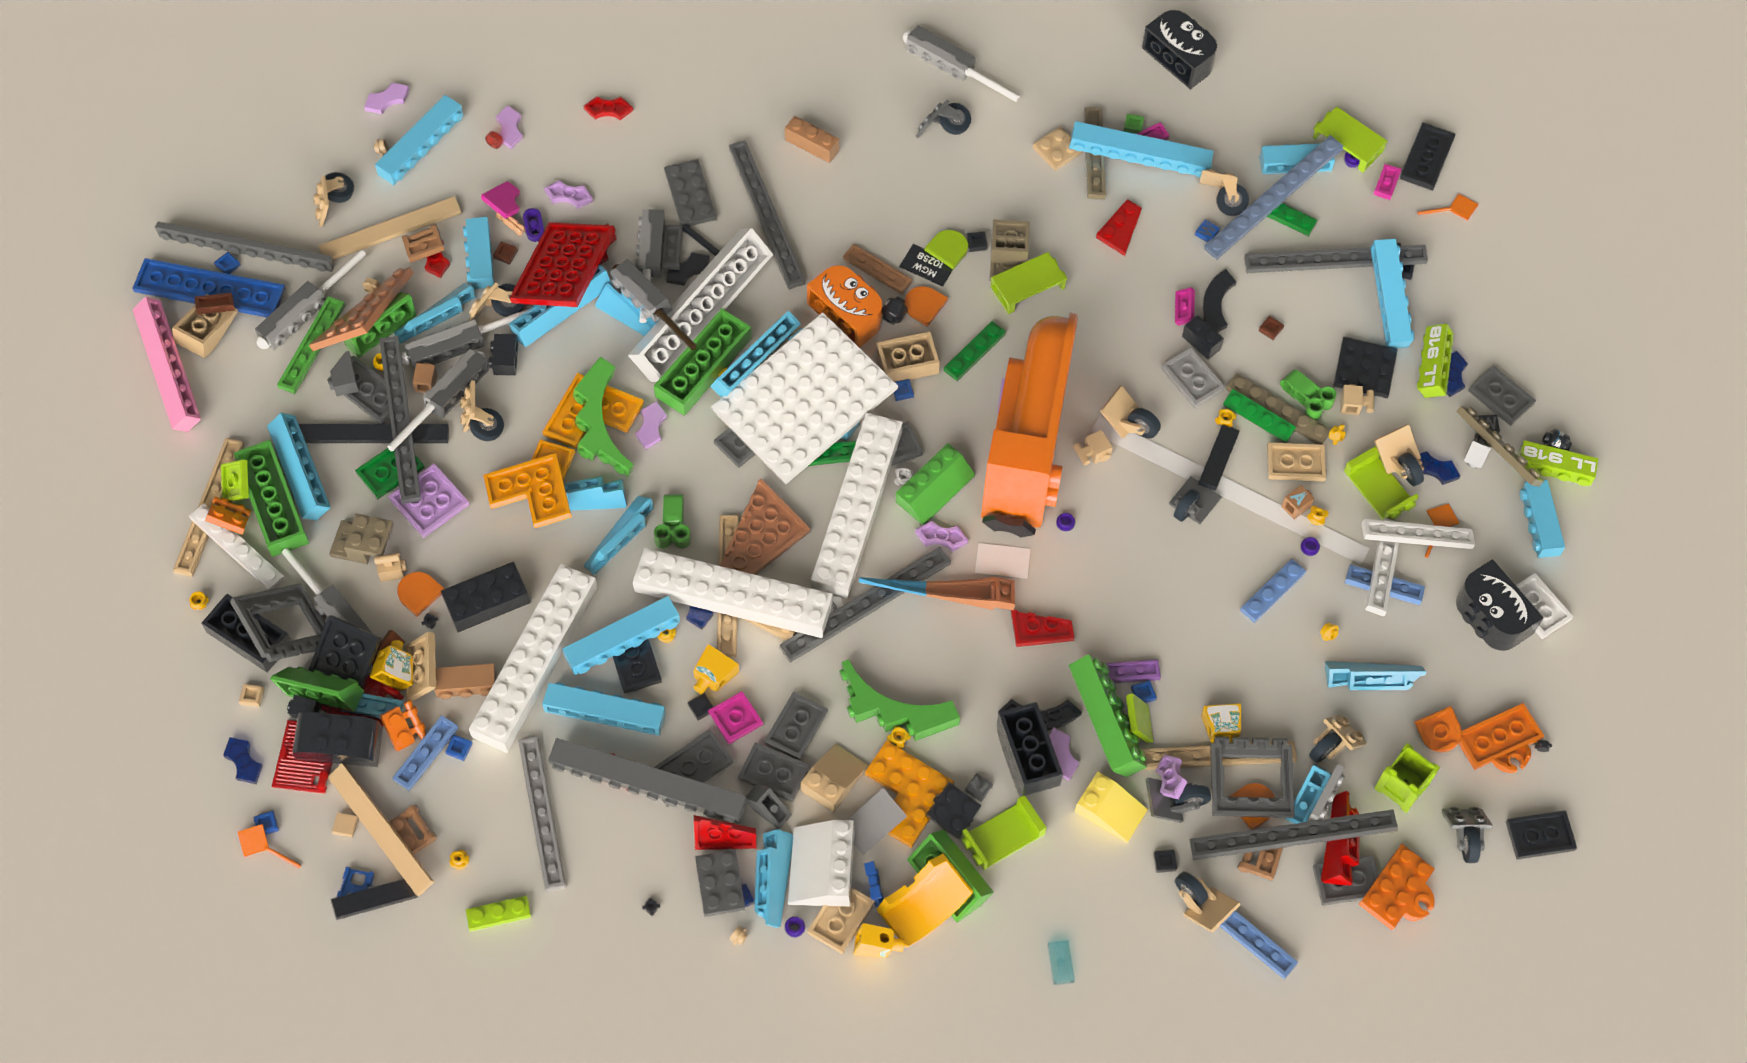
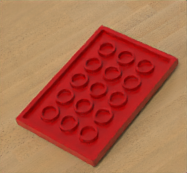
(563, 264)

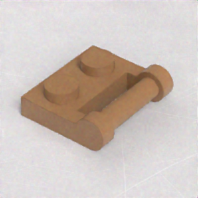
(423, 243)
(407, 834)
(1265, 865)

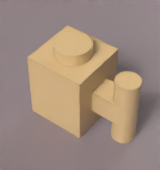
(1353, 400)
(1096, 447)
(390, 567)

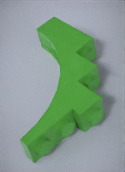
(590, 418)
(919, 719)

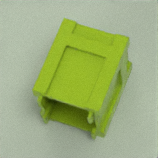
(1407, 778)

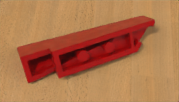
(1341, 853)

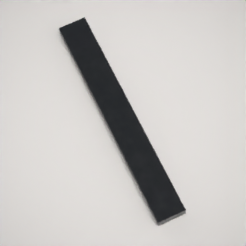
(370, 433)

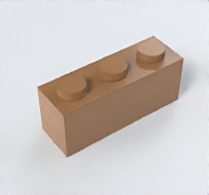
(811, 139)
(464, 680)

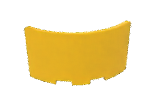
(926, 902)

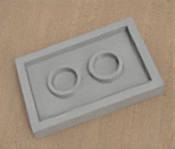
(1192, 377)
(1328, 794)

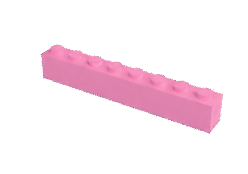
(166, 364)

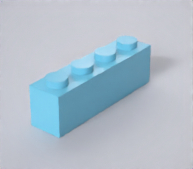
(1283, 158)
(479, 252)
(1542, 520)

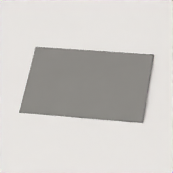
(875, 820)

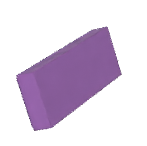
(1134, 671)

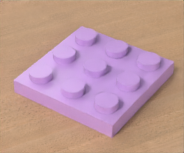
(438, 504)

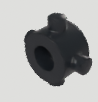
(429, 621)
(1543, 746)
(651, 906)

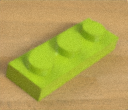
(498, 913)

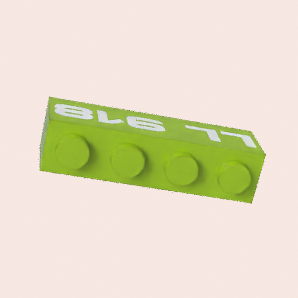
(1435, 361)
(1559, 463)

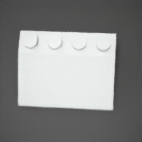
(822, 864)

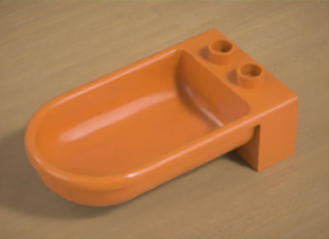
(1027, 426)

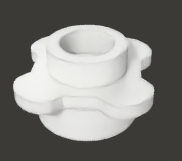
(900, 472)

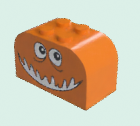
(847, 303)

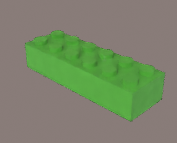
(699, 368)
(272, 499)
(1108, 716)

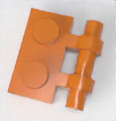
(227, 519)
(397, 727)

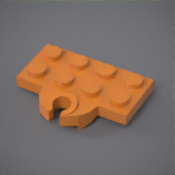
(1501, 739)
(1400, 889)

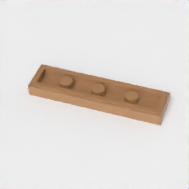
(877, 269)

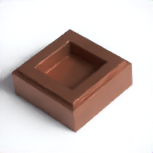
(505, 253)
(1271, 328)

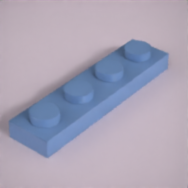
(1400, 588)
(1273, 590)
(425, 753)
(1259, 944)

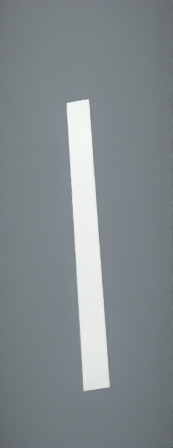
(1235, 492)

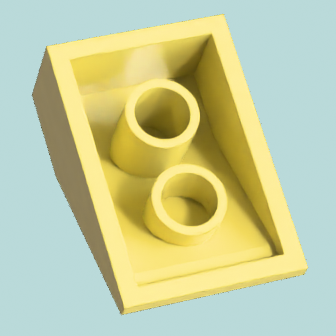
(1111, 807)

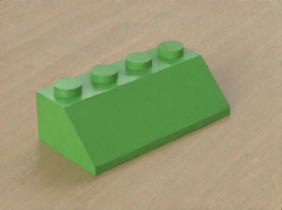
(393, 318)
(935, 484)
(319, 687)
(940, 843)

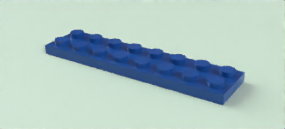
(186, 282)

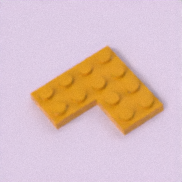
(618, 411)
(537, 481)
(914, 785)

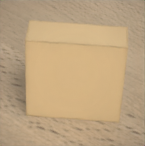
(251, 695)
(344, 824)

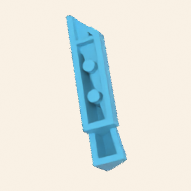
(623, 310)
(437, 313)
(594, 494)
(621, 534)
(1372, 675)
(772, 875)

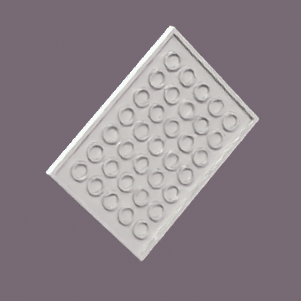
(804, 398)

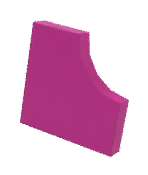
(502, 199)

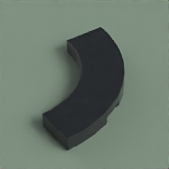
(1213, 299)
(1053, 717)

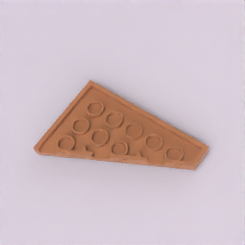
(365, 313)
(764, 532)

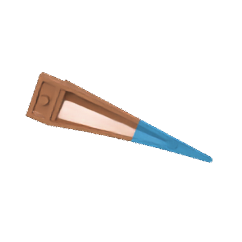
(975, 592)

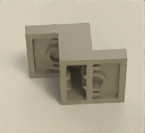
(1008, 245)
(361, 538)

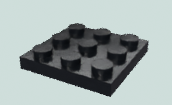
(1365, 366)
(345, 651)

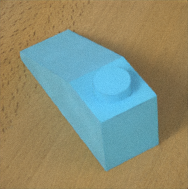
(1310, 793)

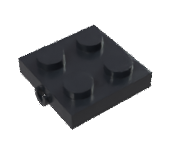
(953, 810)

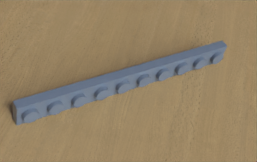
(1273, 197)

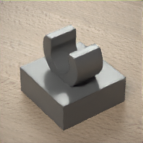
(978, 787)

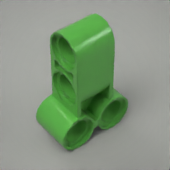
(1308, 393)
(672, 523)

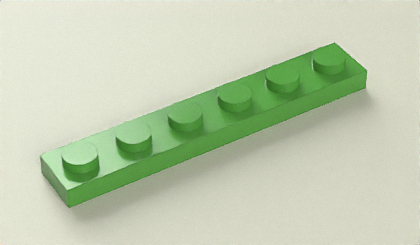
(304, 356)

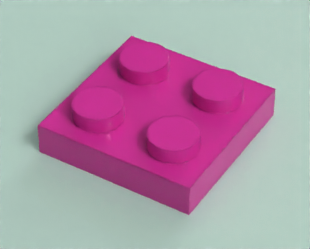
(735, 717)

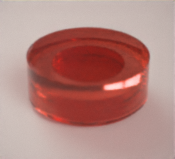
(494, 139)

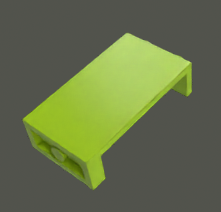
(1353, 135)
(1027, 280)
(1377, 486)
(1004, 834)

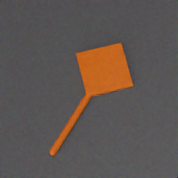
(1461, 206)
(1441, 516)
(254, 841)

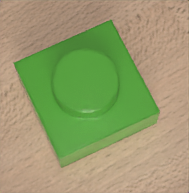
(1133, 124)

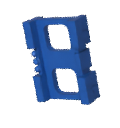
(873, 879)
(347, 887)

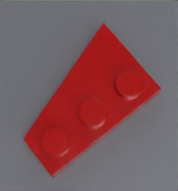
(1120, 227)
(1039, 630)
(717, 835)

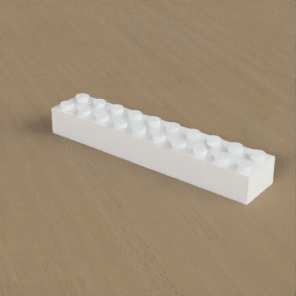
(702, 301)
(856, 505)
(733, 592)
(533, 658)

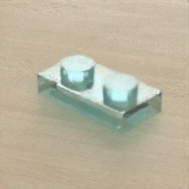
(1061, 962)

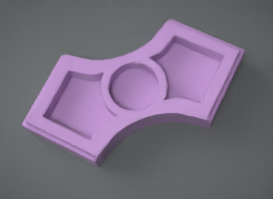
(392, 95)
(509, 119)
(576, 196)
(649, 432)
(933, 534)
(1061, 746)
(1172, 781)

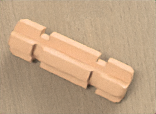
(512, 223)

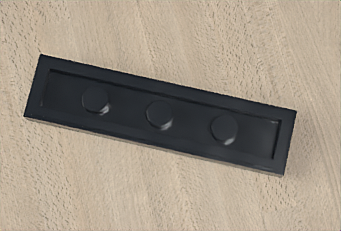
(1218, 457)
(372, 899)

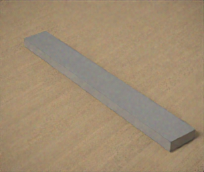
(542, 814)

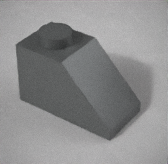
(343, 376)
(768, 805)

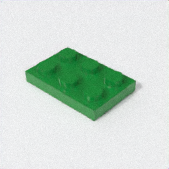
(381, 473)

